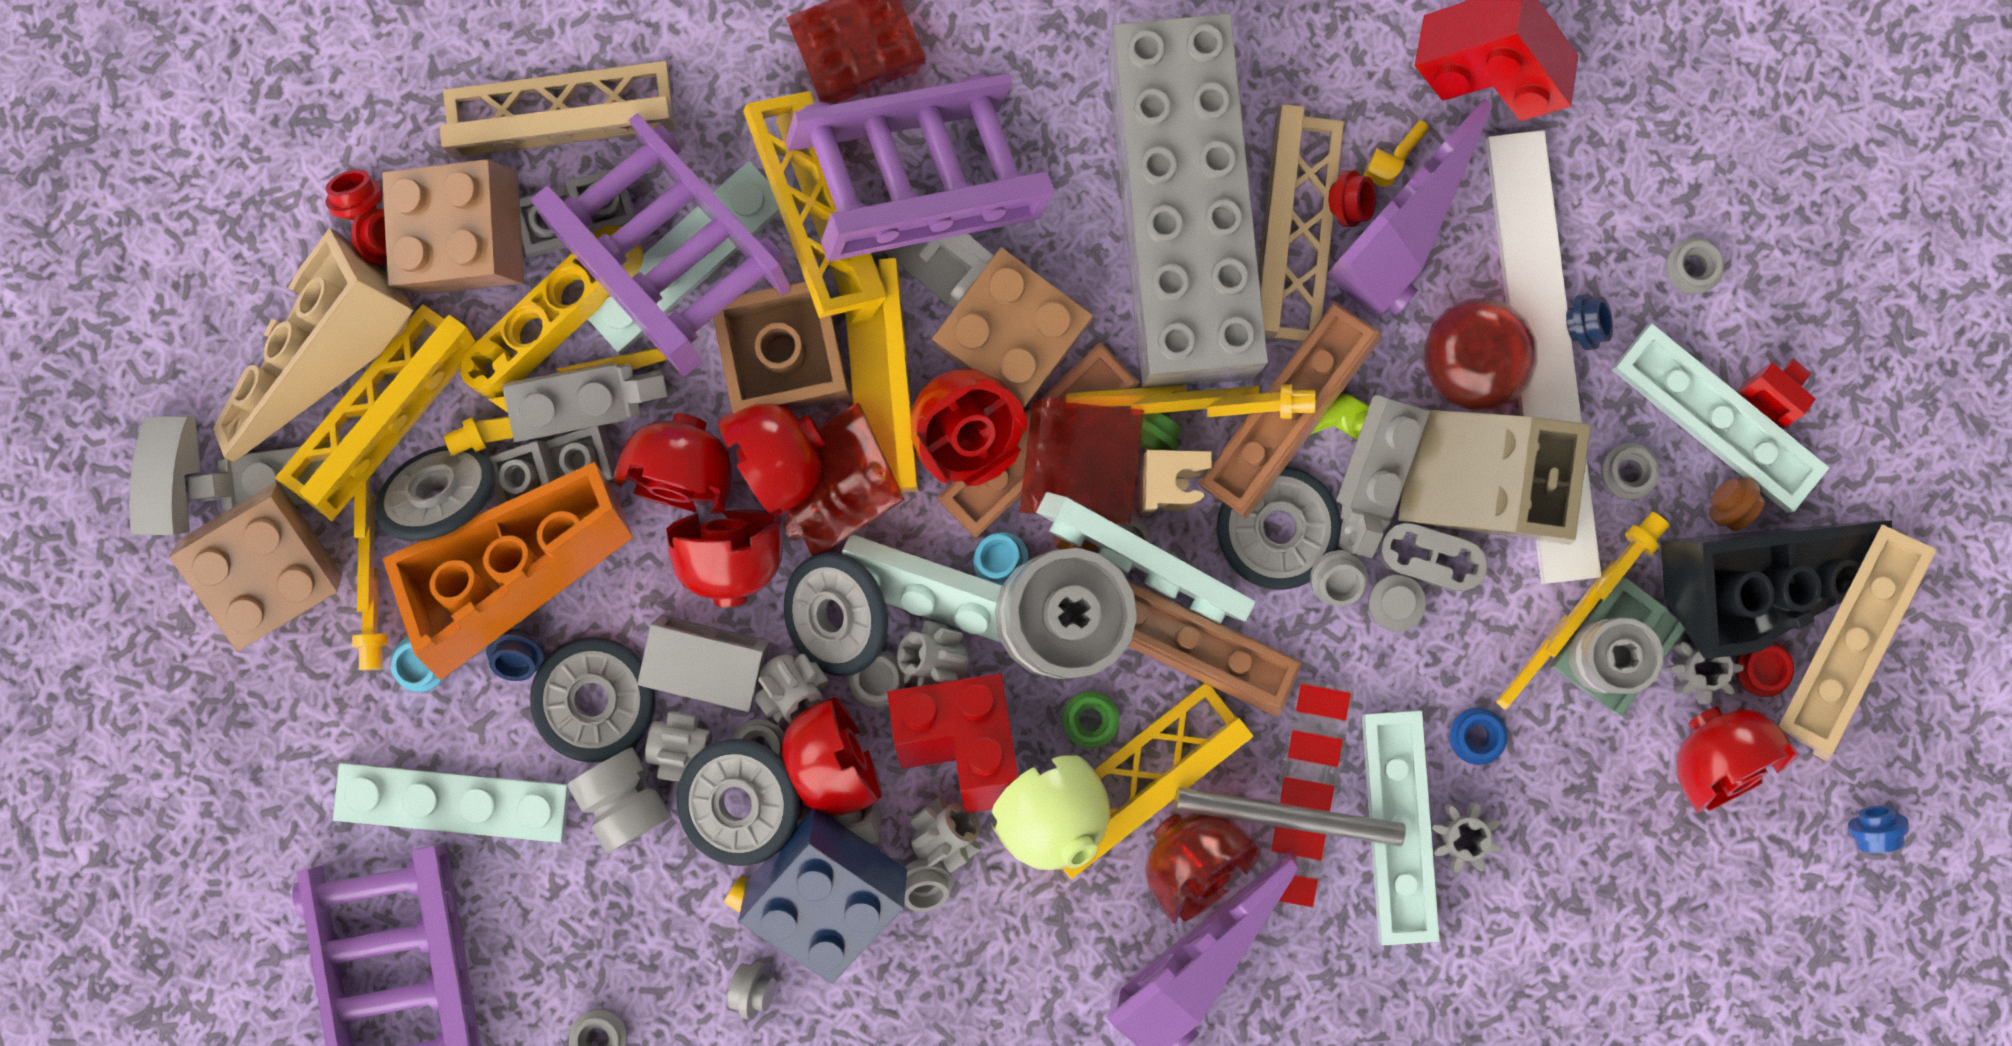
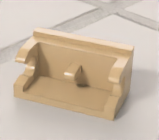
(1159, 481)

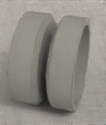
(1099, 607)

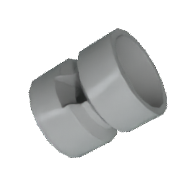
(1616, 656)
(619, 800)

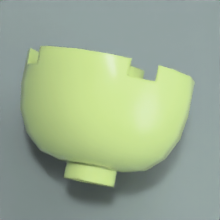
(1053, 816)

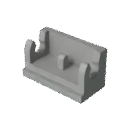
(944, 265)
(703, 662)

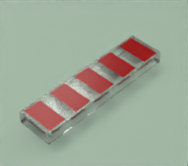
(1309, 780)

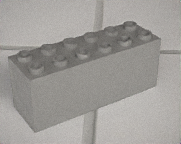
(1186, 201)

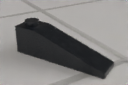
(1756, 585)

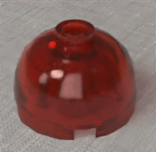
(1480, 354)
(1195, 862)

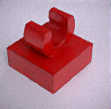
(1779, 392)

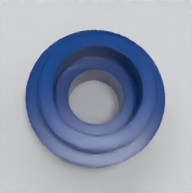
(1495, 740)
(1879, 829)

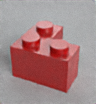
(1499, 46)
(960, 724)

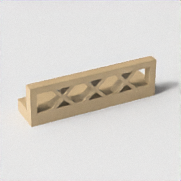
(560, 123)
(1280, 214)
(1856, 641)

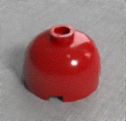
(967, 427)
(775, 453)
(677, 464)
(727, 555)
(1729, 755)
(828, 761)

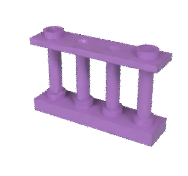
(908, 216)
(641, 293)
(435, 933)

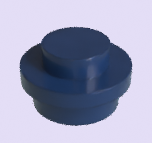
(1589, 321)
(515, 655)

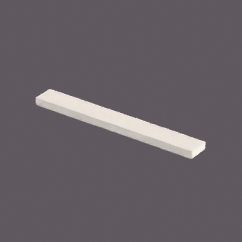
(1537, 291)

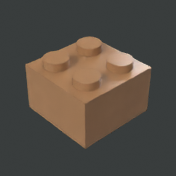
(453, 227)
(1012, 327)
(780, 350)
(256, 566)

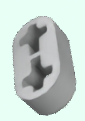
(1437, 544)

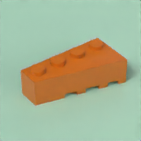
(503, 565)

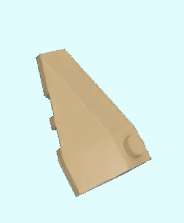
(331, 333)

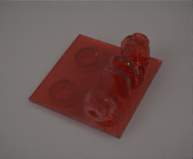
(854, 44)
(1084, 456)
(852, 487)

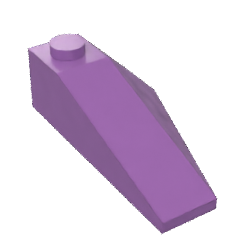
(1398, 242)
(1181, 984)

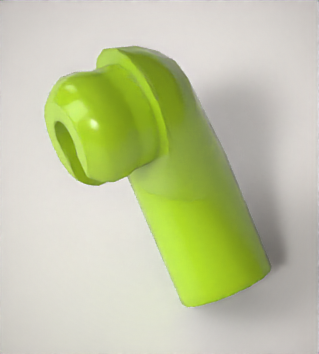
(1345, 414)

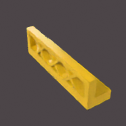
(854, 276)
(882, 377)
(383, 418)
(1182, 773)

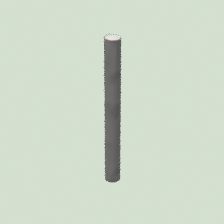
(1289, 816)

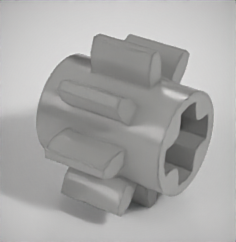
(932, 655)
(1703, 684)
(789, 687)
(675, 744)
(945, 834)
(1480, 843)

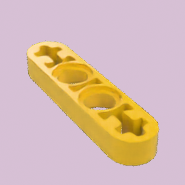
(557, 321)

